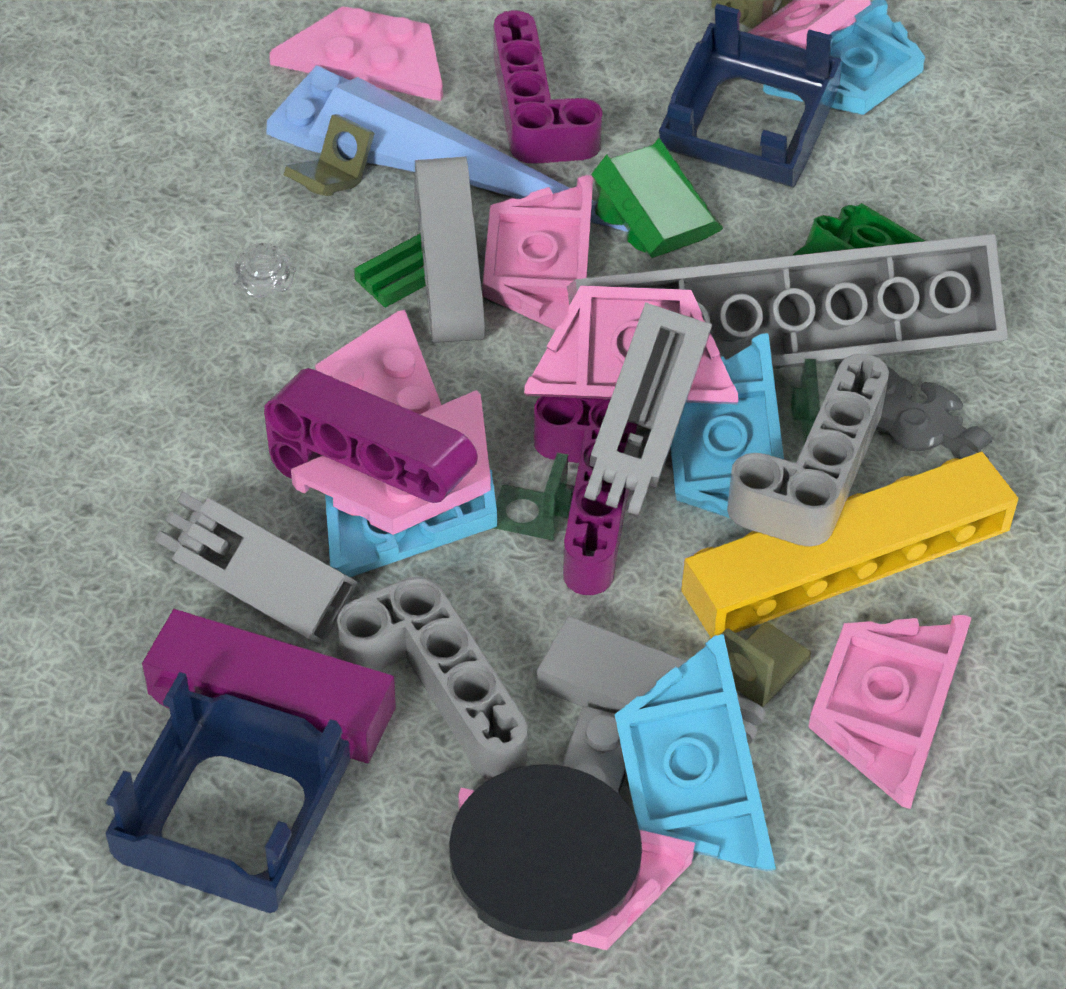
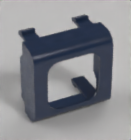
(737, 54)
(241, 731)

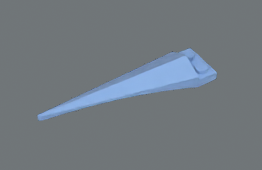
(400, 134)

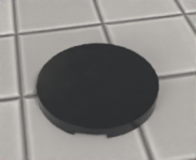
(545, 852)

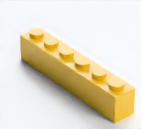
(872, 539)

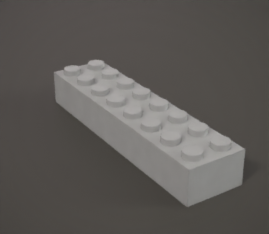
(845, 300)

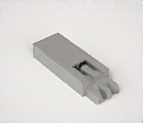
(649, 394)
(263, 569)
(611, 671)

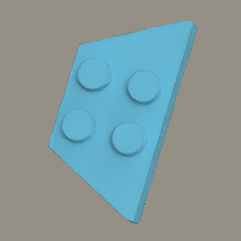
(874, 60)
(718, 434)
(694, 763)

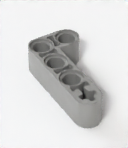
(449, 249)
(806, 497)
(421, 624)

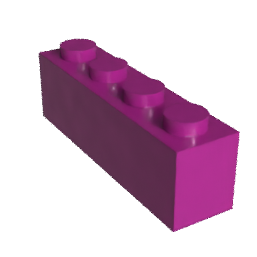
(272, 674)

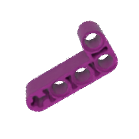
(536, 125)
(572, 429)
(367, 433)

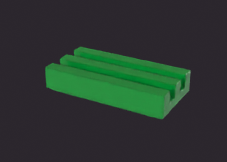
(391, 265)

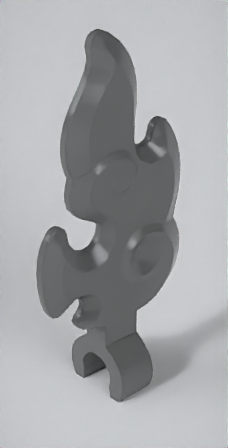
(927, 423)

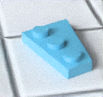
(361, 547)

